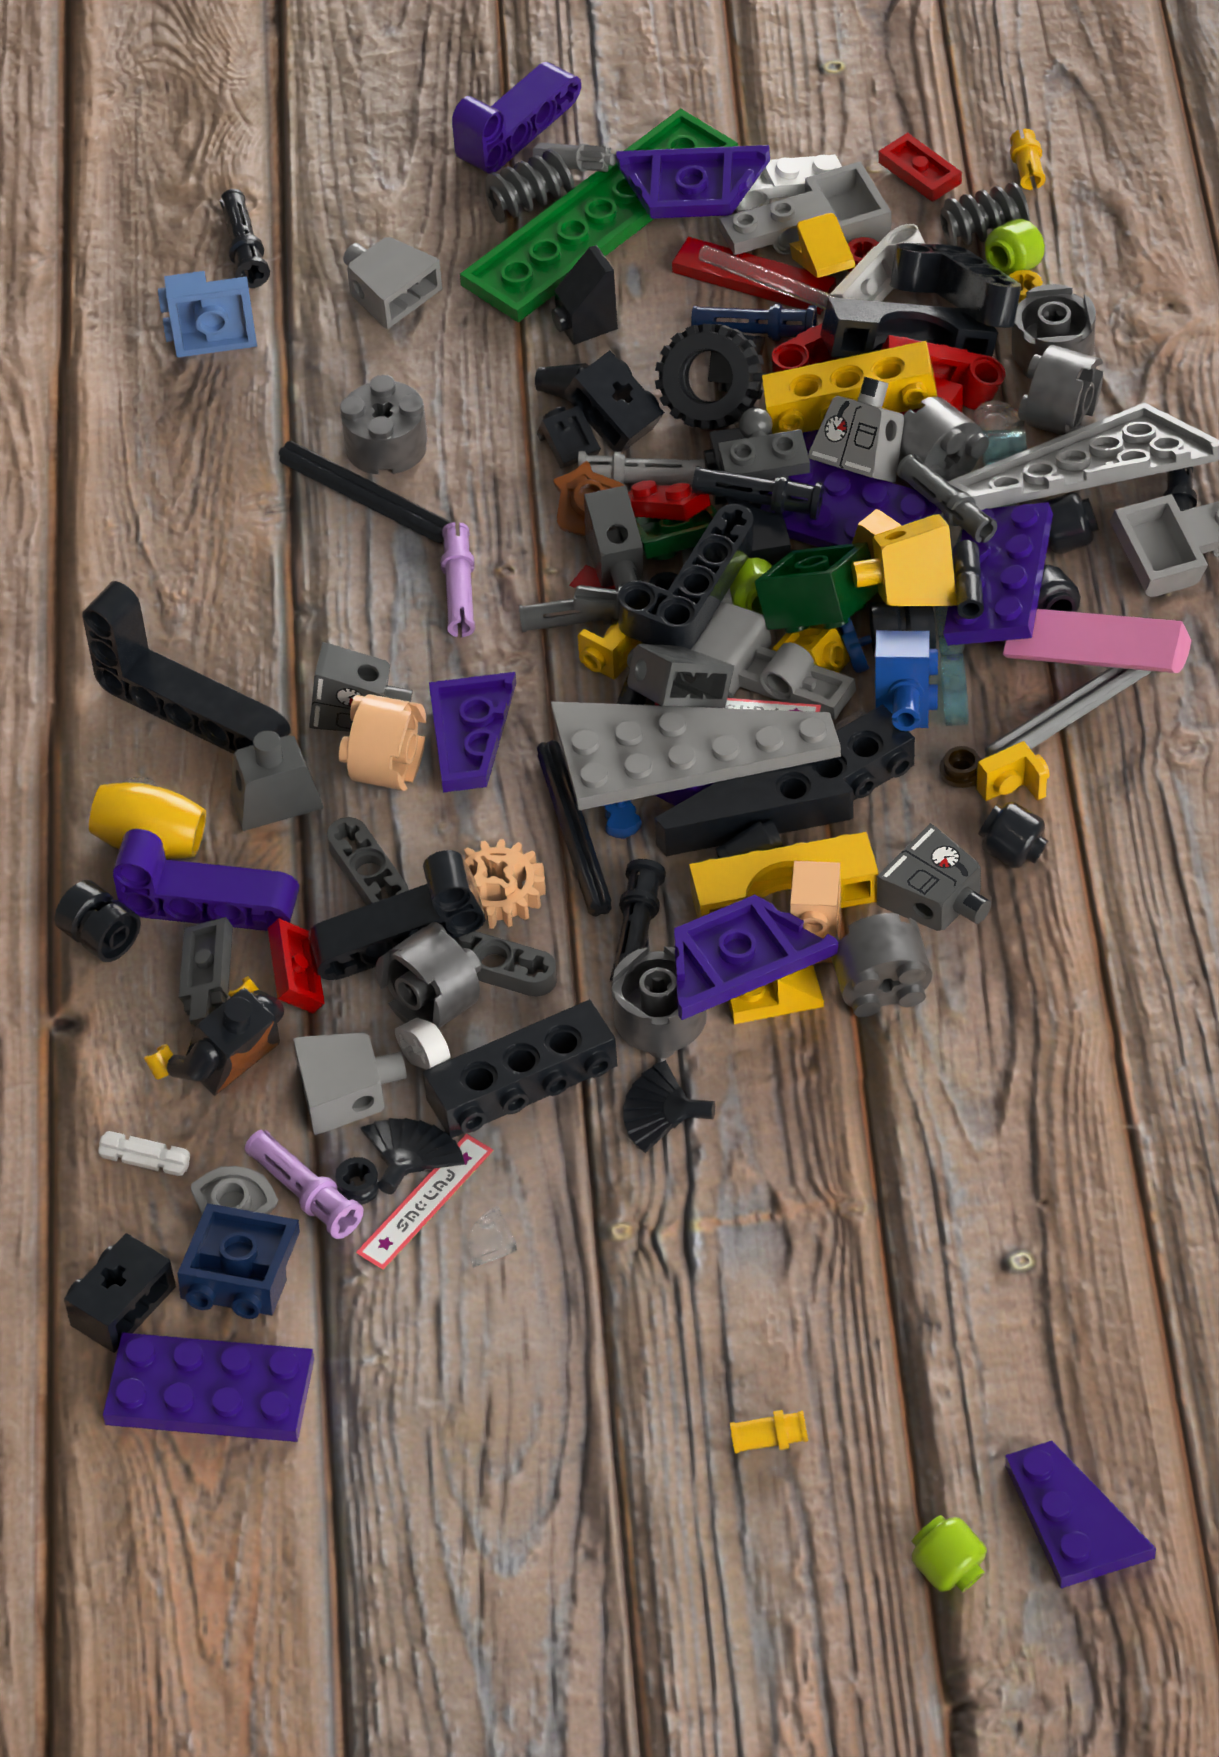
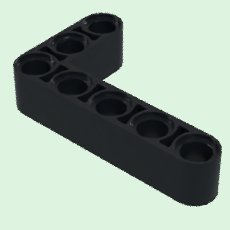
(162, 686)

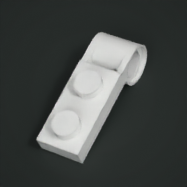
(785, 179)
(872, 275)

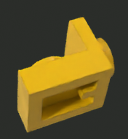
(822, 644)
(605, 654)
(1010, 769)

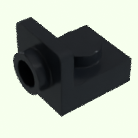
(567, 435)

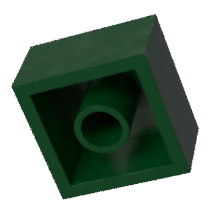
(813, 588)

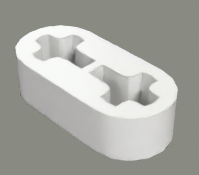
(422, 1043)

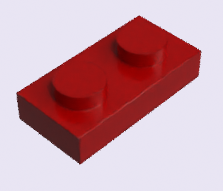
(920, 167)
(666, 502)
(294, 966)

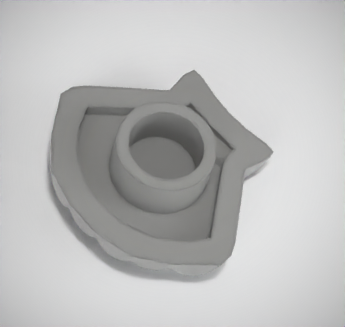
(235, 1188)

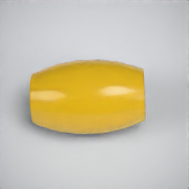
(151, 808)

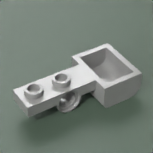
(840, 191)
(1167, 543)
(785, 675)

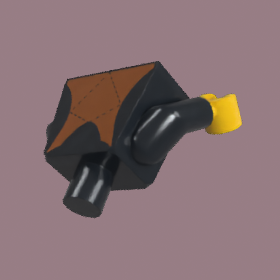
(225, 1040)

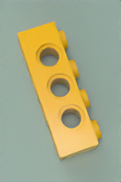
(803, 394)

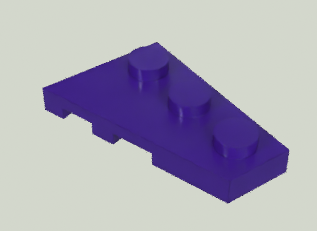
(469, 726)
(1073, 1518)

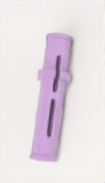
(458, 565)

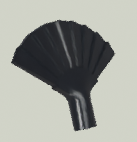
(658, 1105)
(410, 1148)

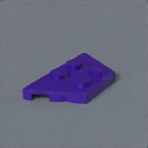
(692, 179)
(740, 952)

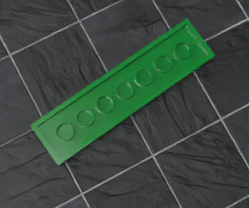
(598, 212)

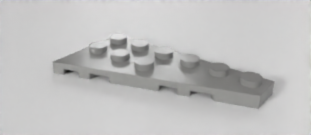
(1105, 452)

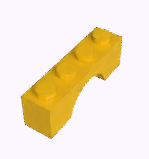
(760, 873)

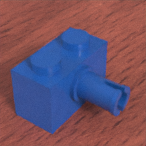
(903, 677)

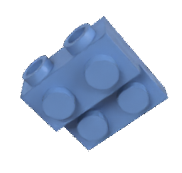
(207, 314)

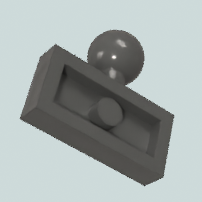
(764, 453)

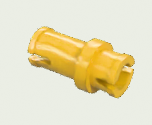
(1027, 154)
(769, 1431)

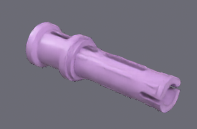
(316, 1194)

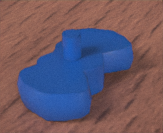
(854, 646)
(622, 819)

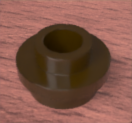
(960, 767)

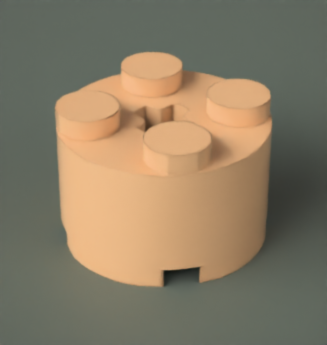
(383, 741)

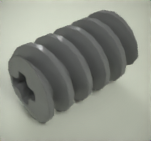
(527, 182)
(982, 213)

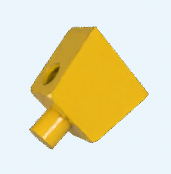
(911, 565)

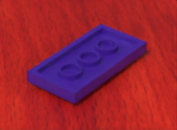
(847, 502)
(1010, 577)
(209, 1387)

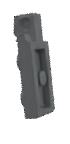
(205, 968)

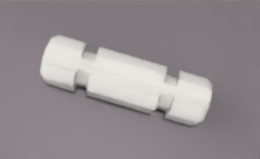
(144, 1153)

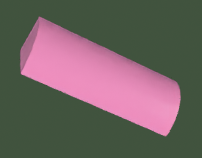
(1104, 641)

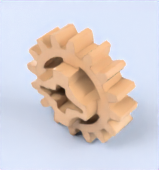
(500, 878)

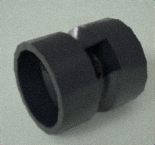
(901, 619)
(97, 921)

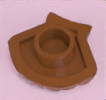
(572, 490)

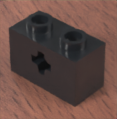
(619, 421)
(119, 1291)

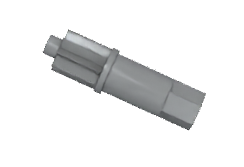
(580, 157)

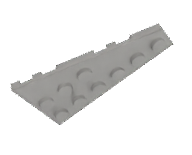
(652, 750)

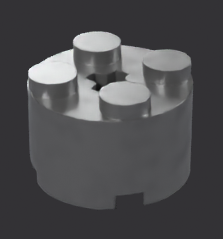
(1055, 318)
(1061, 390)
(384, 426)
(942, 438)
(882, 964)
(430, 976)
(647, 1004)

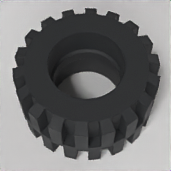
(675, 371)

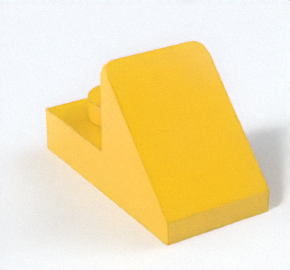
(822, 246)
(783, 996)

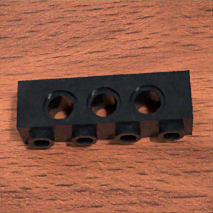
(520, 1069)

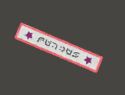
(422, 1205)

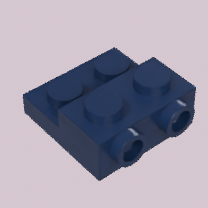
(237, 1261)

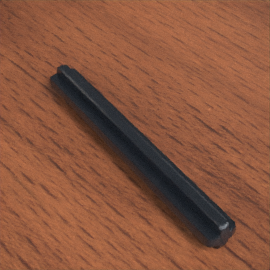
(363, 491)
(574, 829)

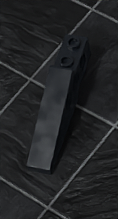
(794, 795)

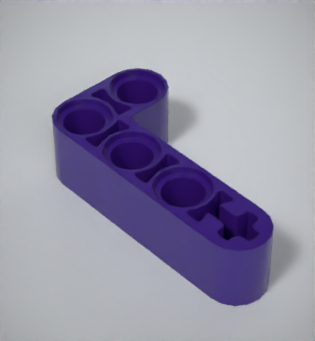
(496, 133)
(198, 890)

